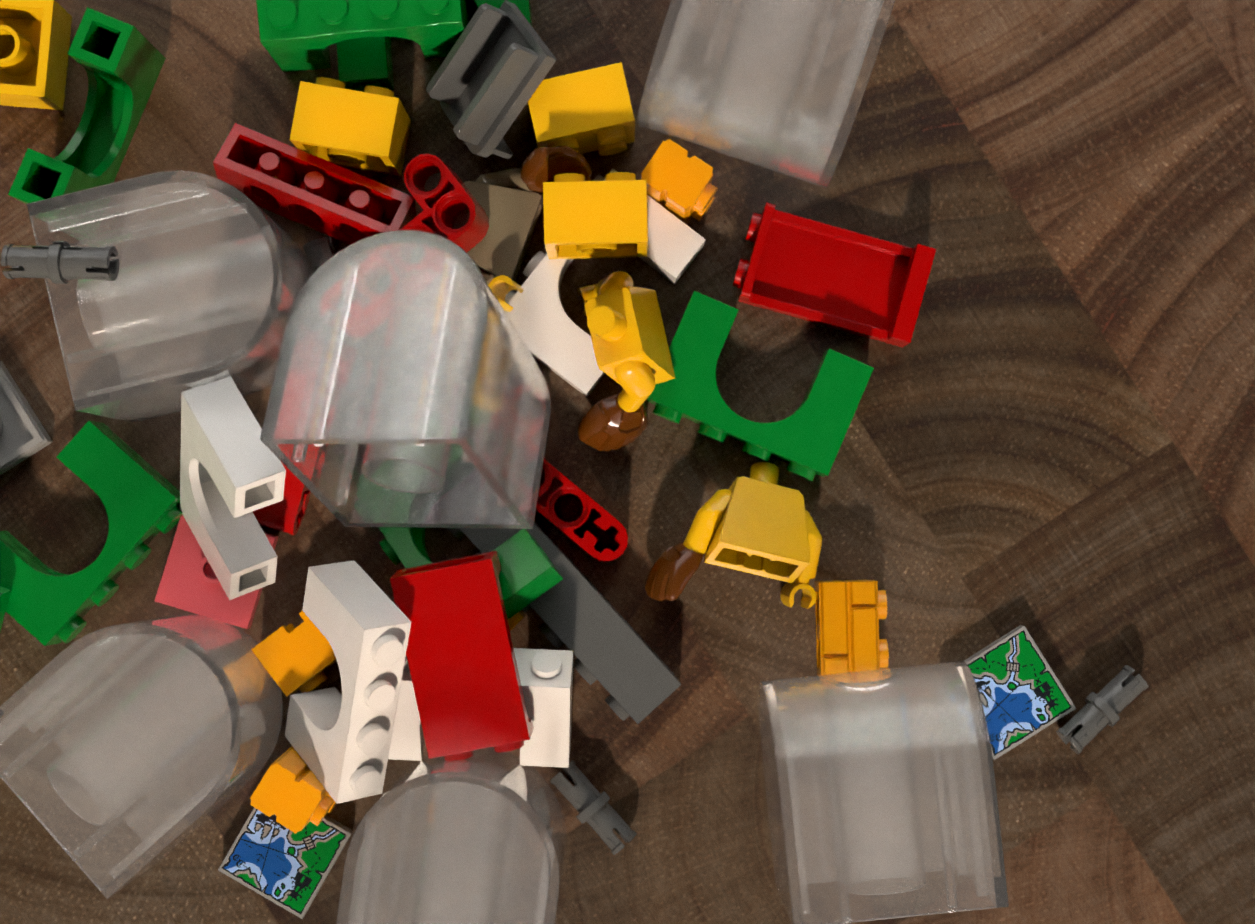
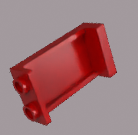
(834, 276)
(462, 657)

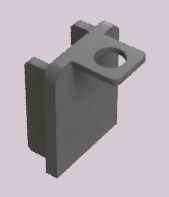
(490, 77)

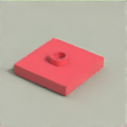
(193, 586)

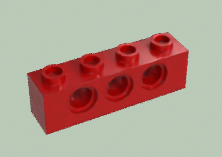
(310, 188)

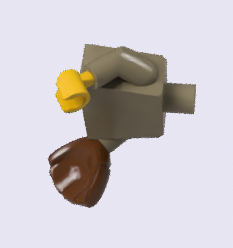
(514, 213)

